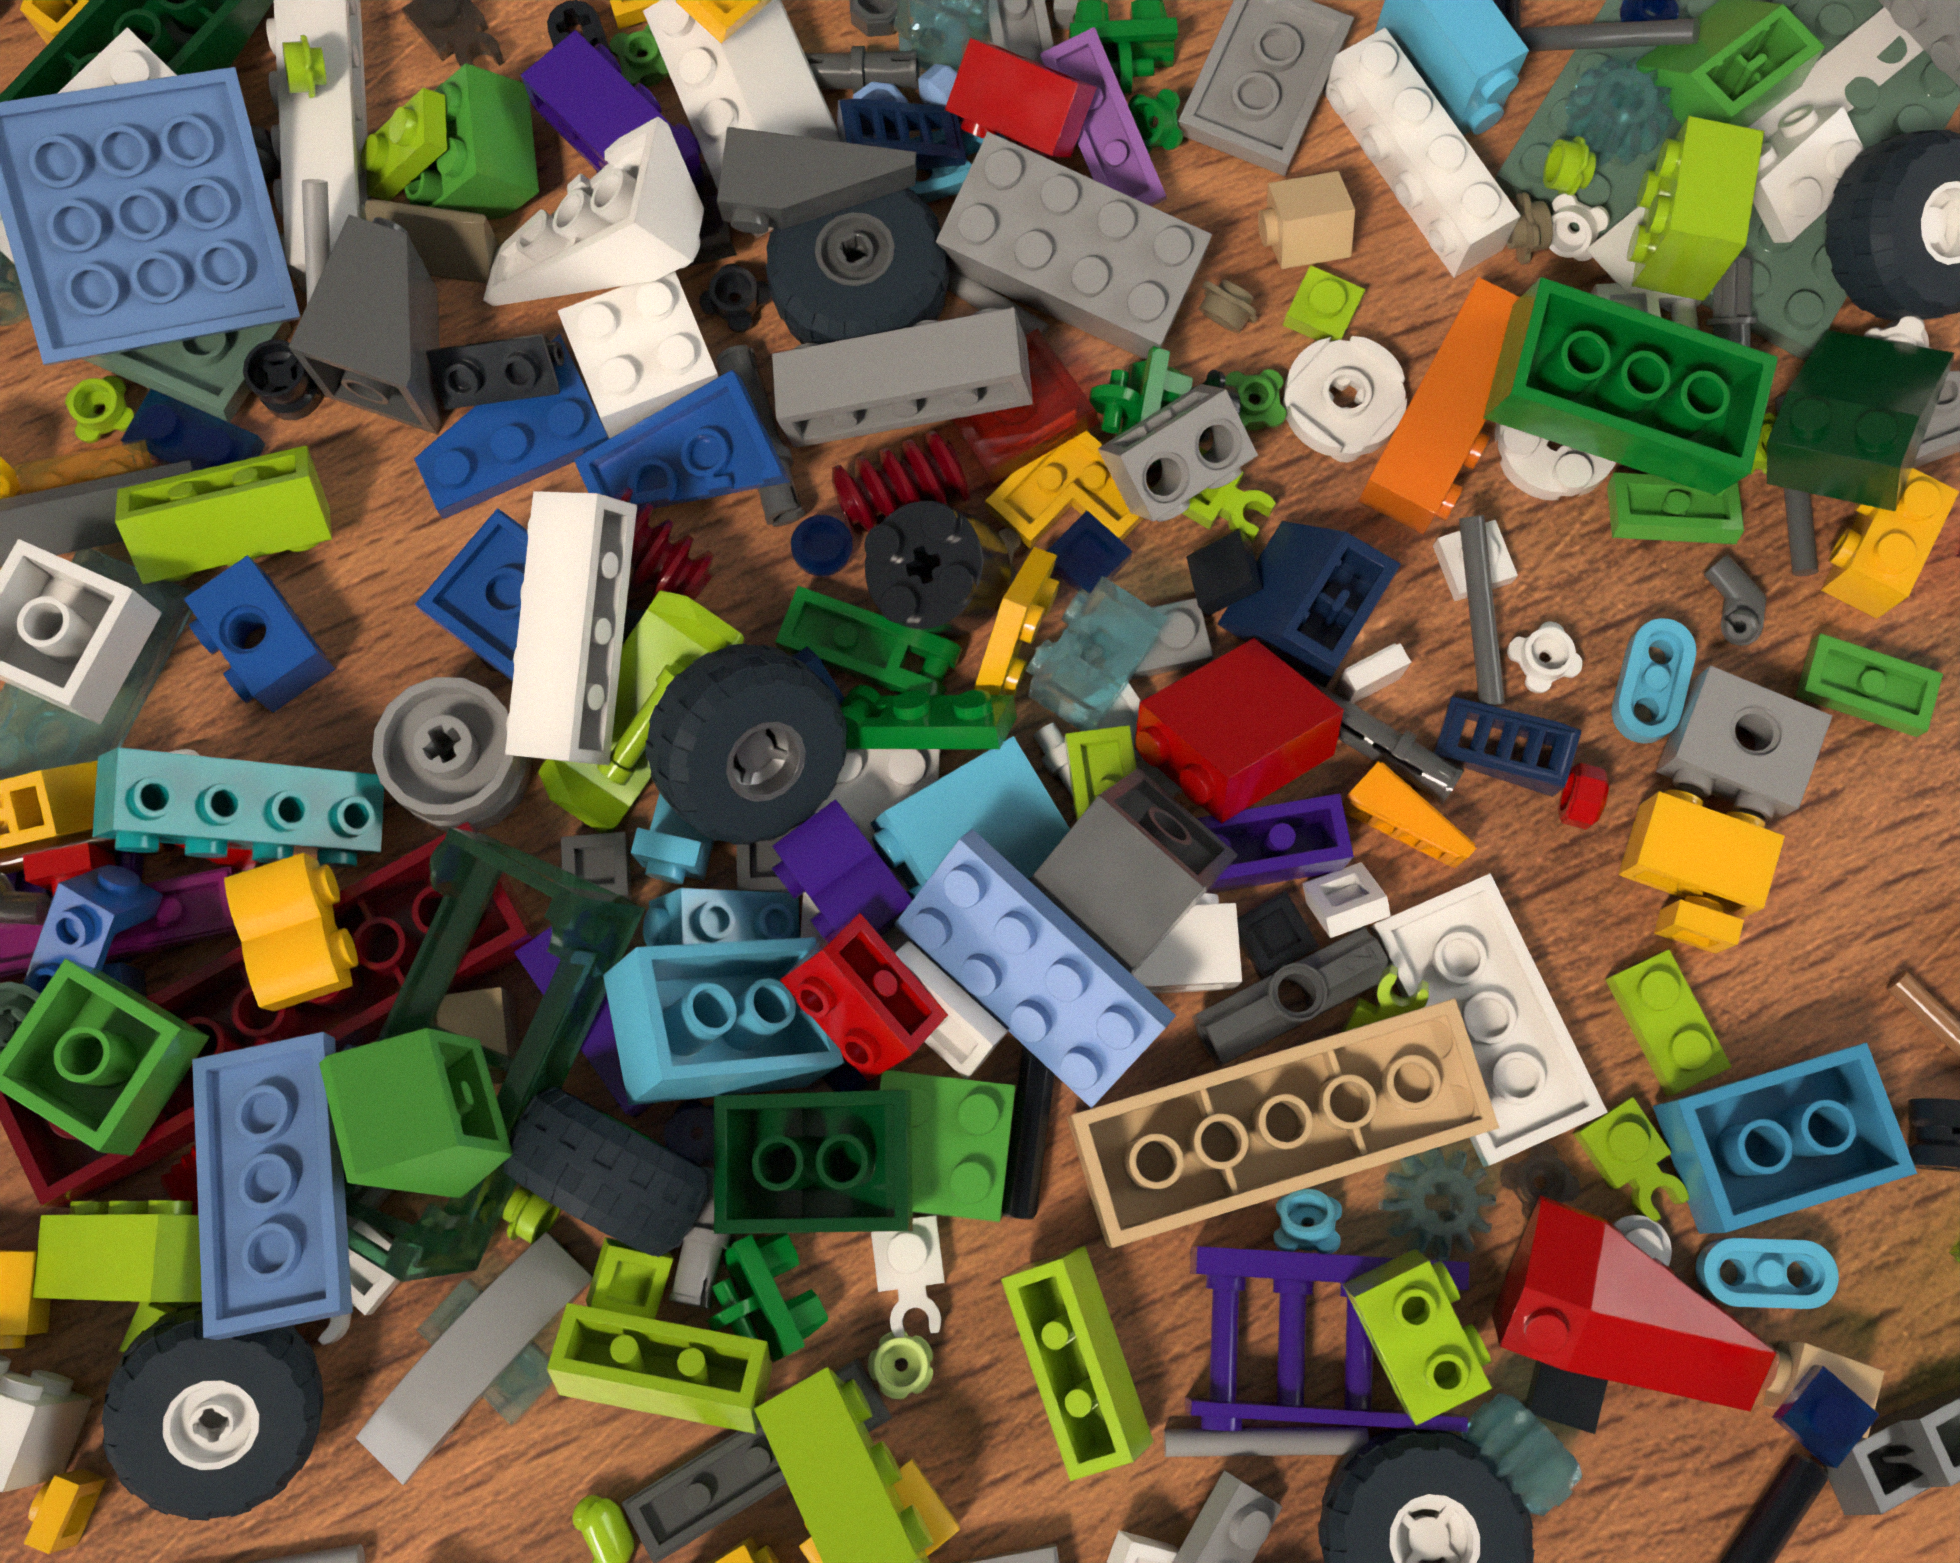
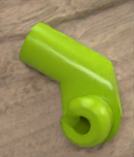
(604, 1529)

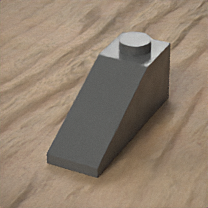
(795, 179)

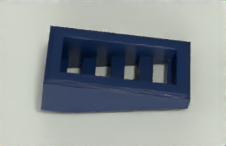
(880, 117)
(1535, 729)

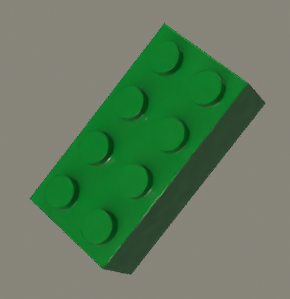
(1631, 387)

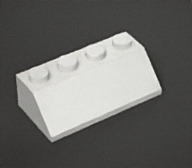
(746, 82)

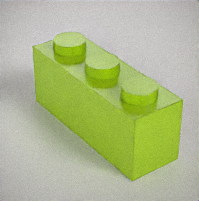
(223, 515)
(120, 1252)
(1078, 1363)
(660, 1367)
(840, 1474)

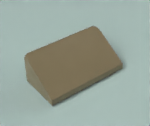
(447, 241)

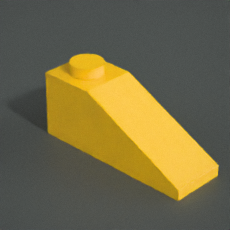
(47, 804)

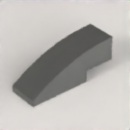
(1901, 1457)

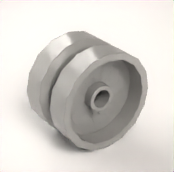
(422, 734)

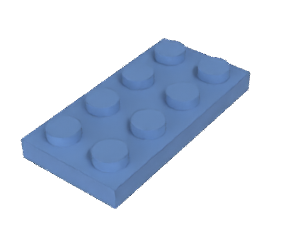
(1033, 968)
(269, 1189)

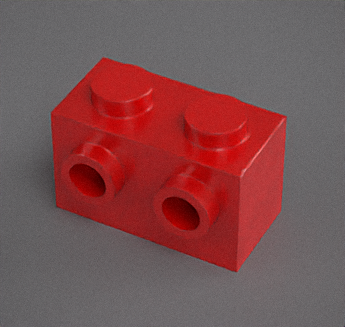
(1019, 100)
(864, 998)

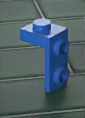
(86, 918)

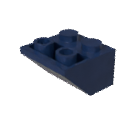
(1312, 598)

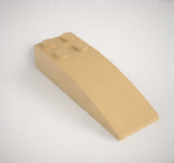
(1281, 1123)

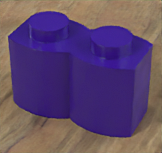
(839, 873)

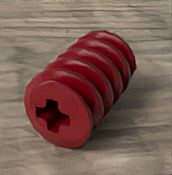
(898, 482)
(662, 562)

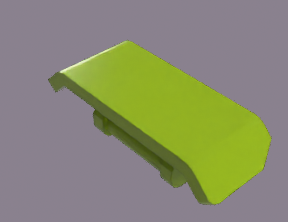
(659, 648)

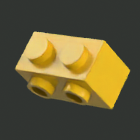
(1887, 549)
(1702, 852)

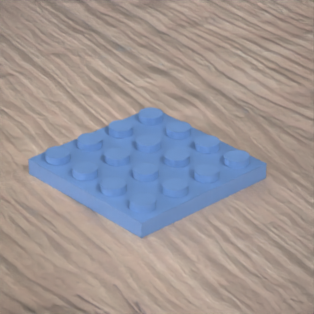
(140, 216)

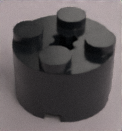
(919, 593)

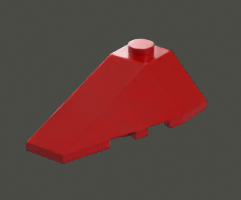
(1615, 1314)

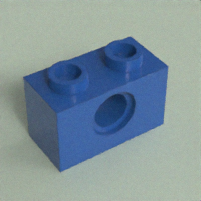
(235, 606)

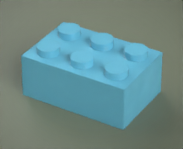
(714, 1021)

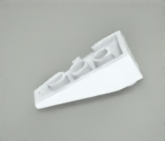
(610, 230)

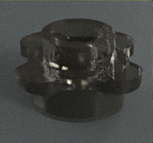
(1541, 1162)

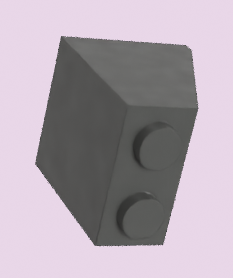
(372, 326)
(1132, 868)

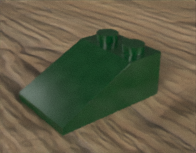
(1856, 419)
(813, 1162)

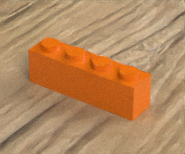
(1443, 417)

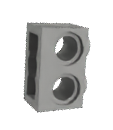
(1174, 438)

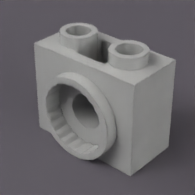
(1709, 759)

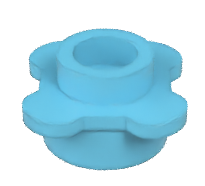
(1312, 1208)

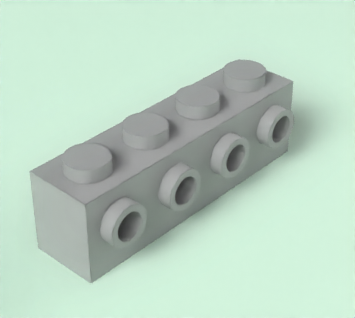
(902, 377)

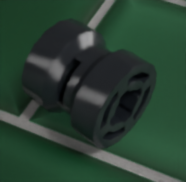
(275, 367)
(1936, 1134)

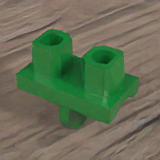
(1133, 44)
(1138, 392)
(753, 1271)

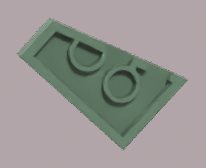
(198, 370)

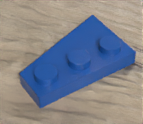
(510, 443)
(688, 451)

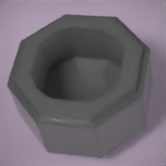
(873, 16)

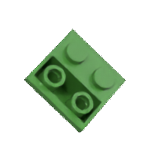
(1740, 67)
(488, 150)
(416, 1113)

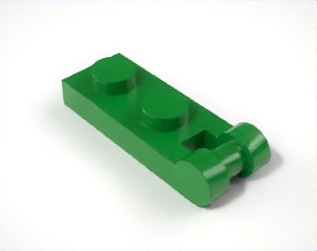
(865, 643)
(927, 720)

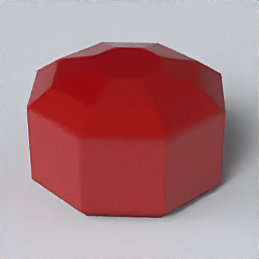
(1584, 796)

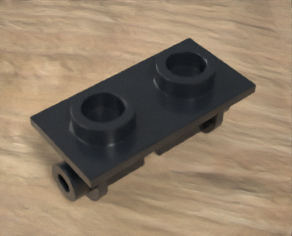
(496, 370)

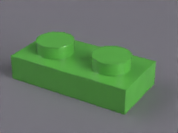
(1668, 511)
(1869, 685)

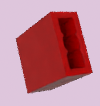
(1237, 729)

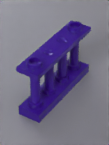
(1294, 1279)

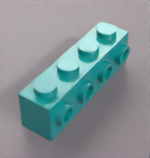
(236, 805)

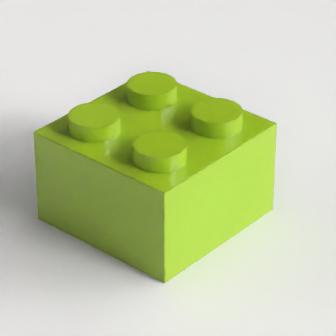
(1695, 208)

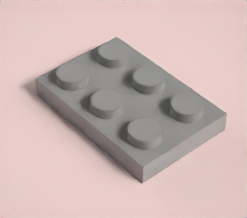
(1264, 79)

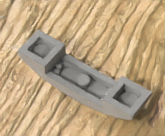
(472, 1356)

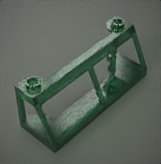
(589, 937)

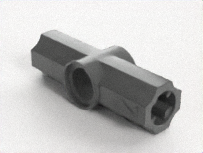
(1258, 1016)

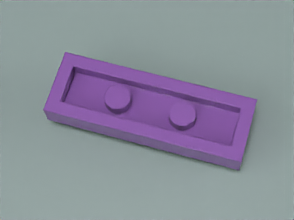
(1109, 133)

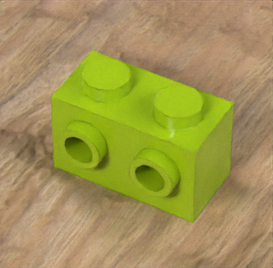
(1419, 1336)

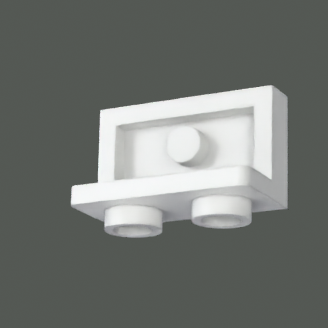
(1803, 168)

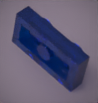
(184, 433)

